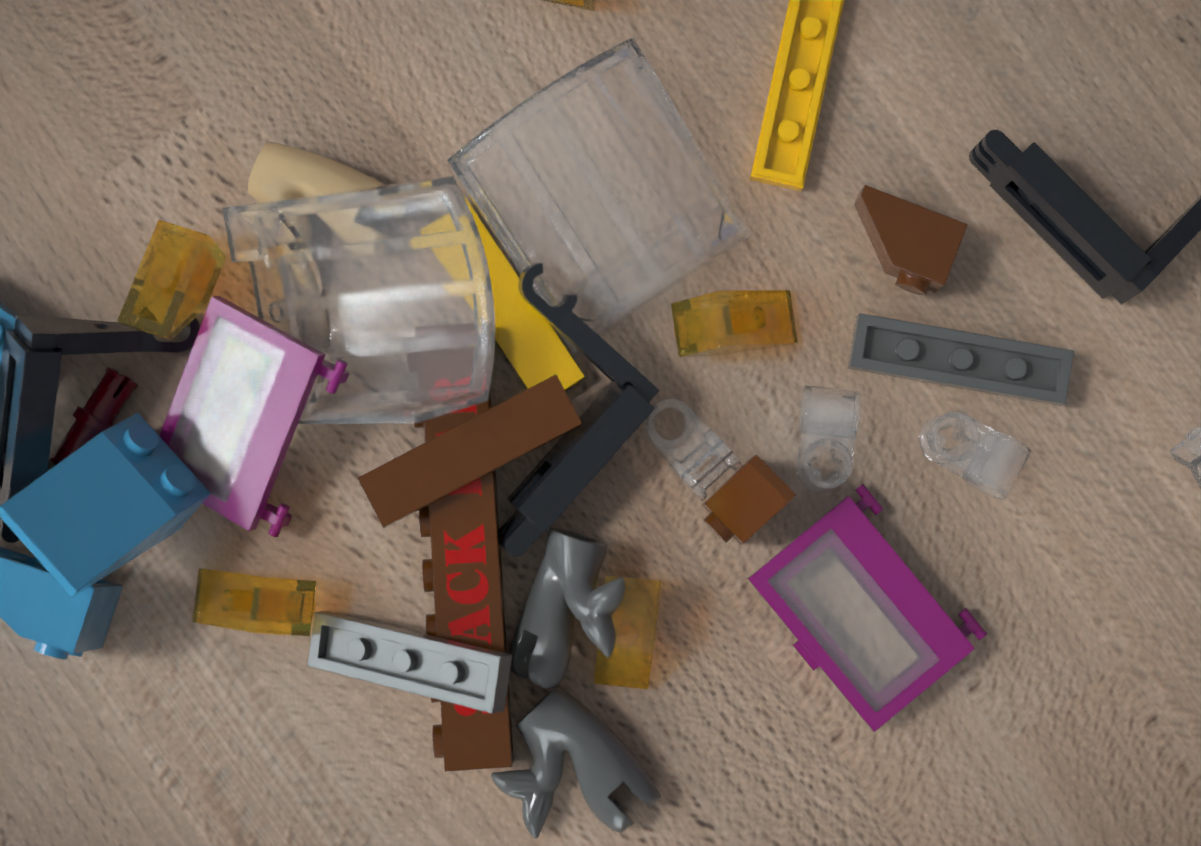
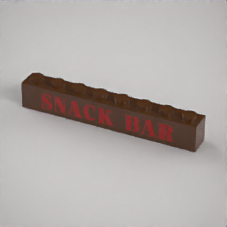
(467, 602)

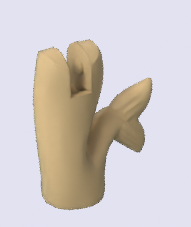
(294, 172)

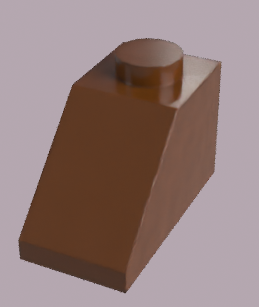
(910, 240)
(746, 501)

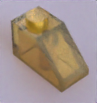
(172, 280)
(733, 322)
(254, 602)
(635, 636)

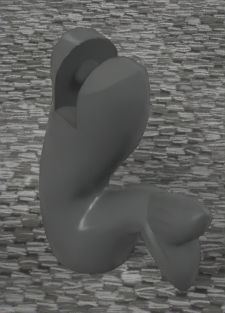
(559, 594)
(597, 754)

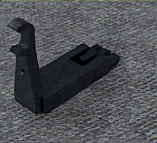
(1074, 222)
(31, 384)
(586, 448)

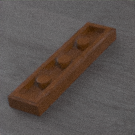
(469, 451)

